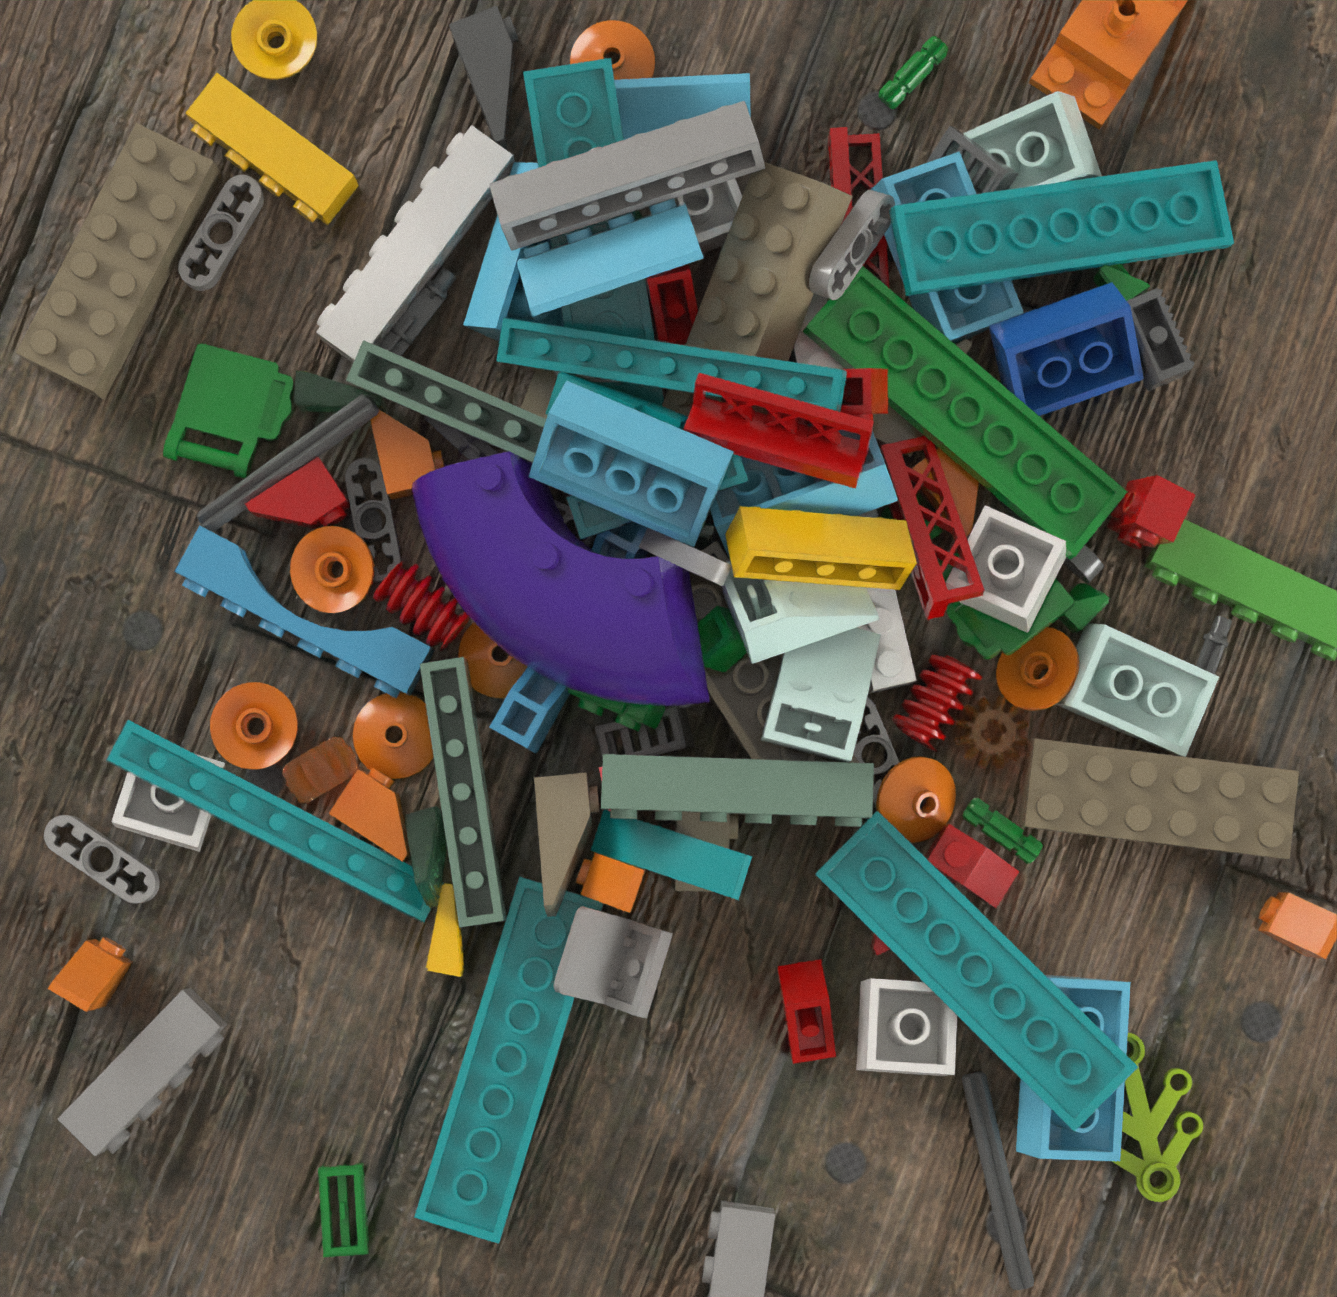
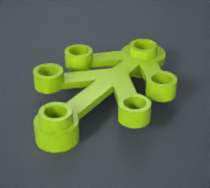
(1146, 1126)

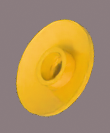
(261, 22)

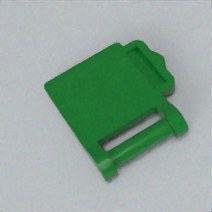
(233, 400)
(991, 635)

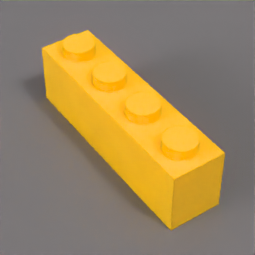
(271, 149)
(820, 548)

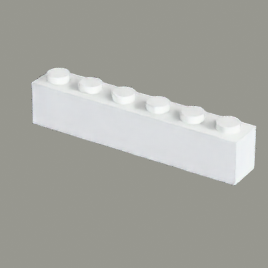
(417, 244)

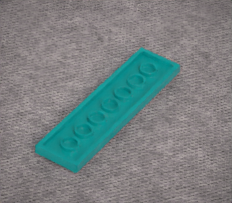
(571, 114)
(1060, 227)
(976, 971)
(503, 1071)

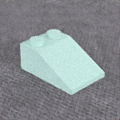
(1039, 142)
(1138, 689)

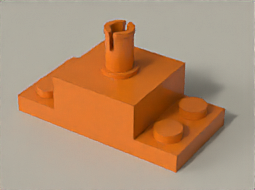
(1104, 51)

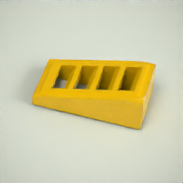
(446, 942)

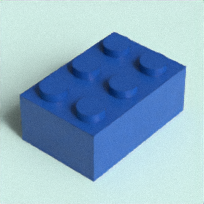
(1068, 350)

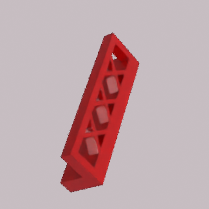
(840, 179)
(778, 436)
(927, 572)

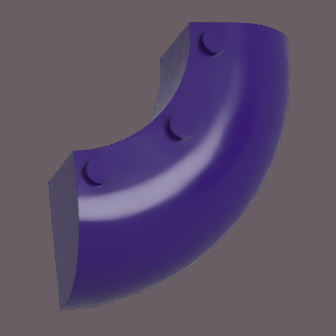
(551, 600)

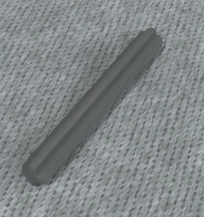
(288, 461)
(998, 1180)

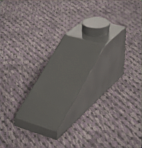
(489, 61)

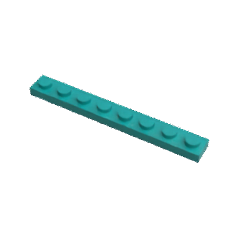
(661, 362)
(268, 818)

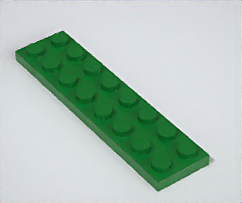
(967, 412)

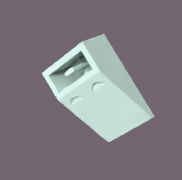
(789, 615)
(823, 695)

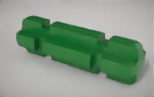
(913, 72)
(1002, 830)

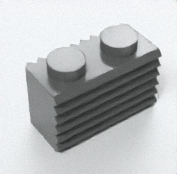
(1158, 342)

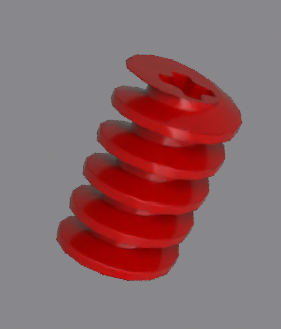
(421, 605)
(935, 699)

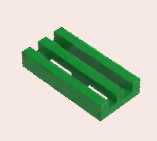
(341, 1172)

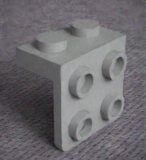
(612, 961)

